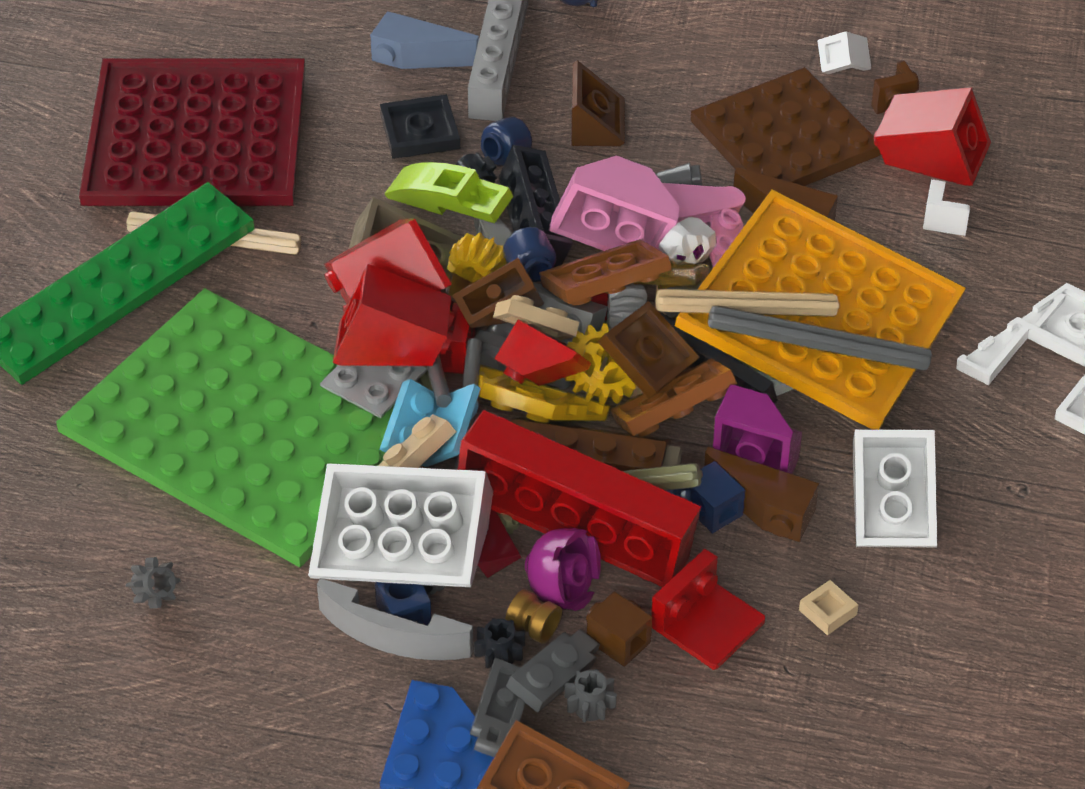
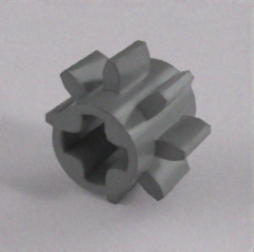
(163, 581)
(590, 695)

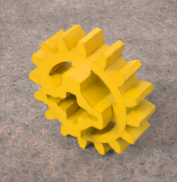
(607, 383)

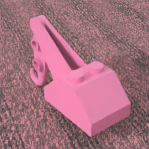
(626, 202)

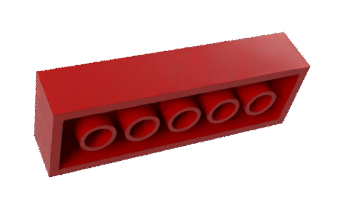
(562, 488)

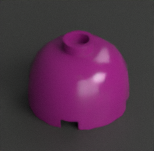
(563, 567)

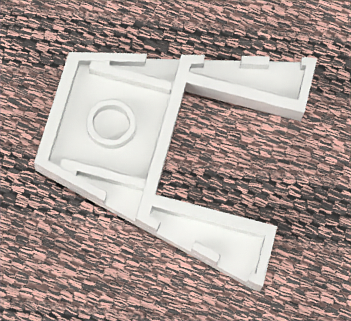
(1053, 323)

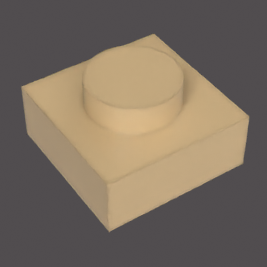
(828, 607)

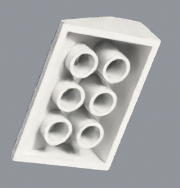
(401, 525)

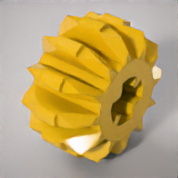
(475, 257)

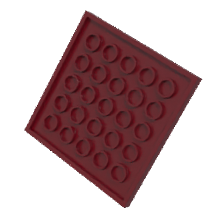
(191, 122)

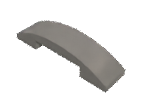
(392, 634)

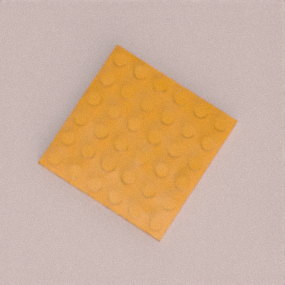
(877, 293)

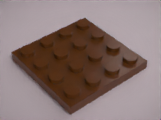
(786, 130)

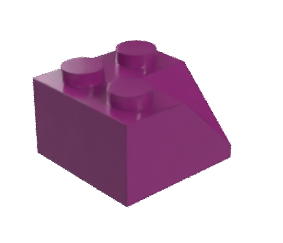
(755, 430)

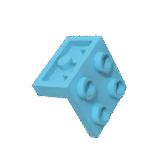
(418, 402)

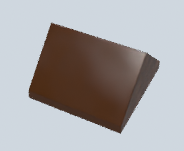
(596, 110)

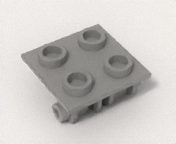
(371, 386)

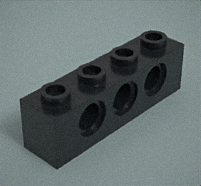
(534, 195)

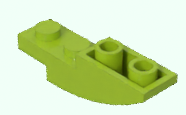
(449, 187)

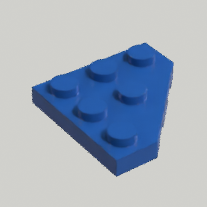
(434, 743)

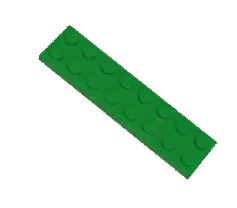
(118, 281)

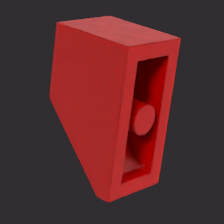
(537, 357)

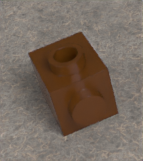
(619, 628)

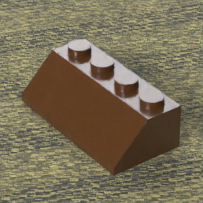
(607, 446)

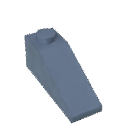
(420, 44)

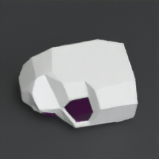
(689, 241)

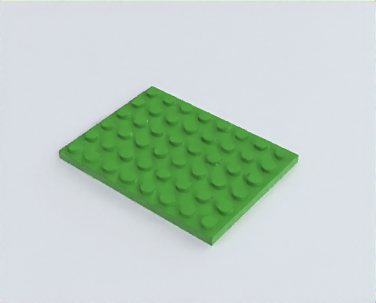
(230, 422)

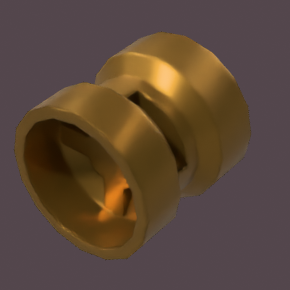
(534, 616)

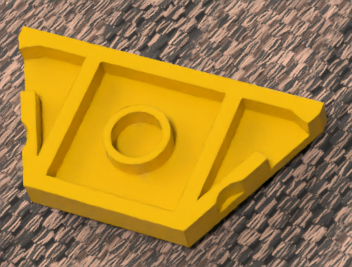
(538, 401)

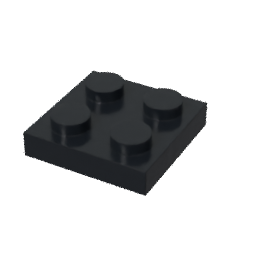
(419, 126)

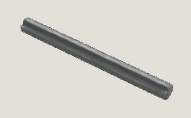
(819, 338)

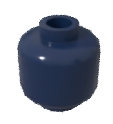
(501, 136)
(532, 249)

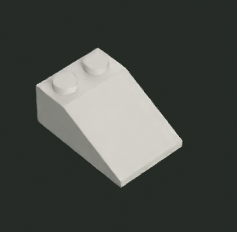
(895, 488)

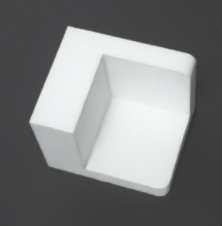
(844, 52)
(944, 215)

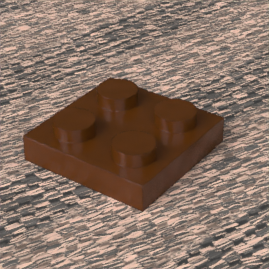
(648, 349)

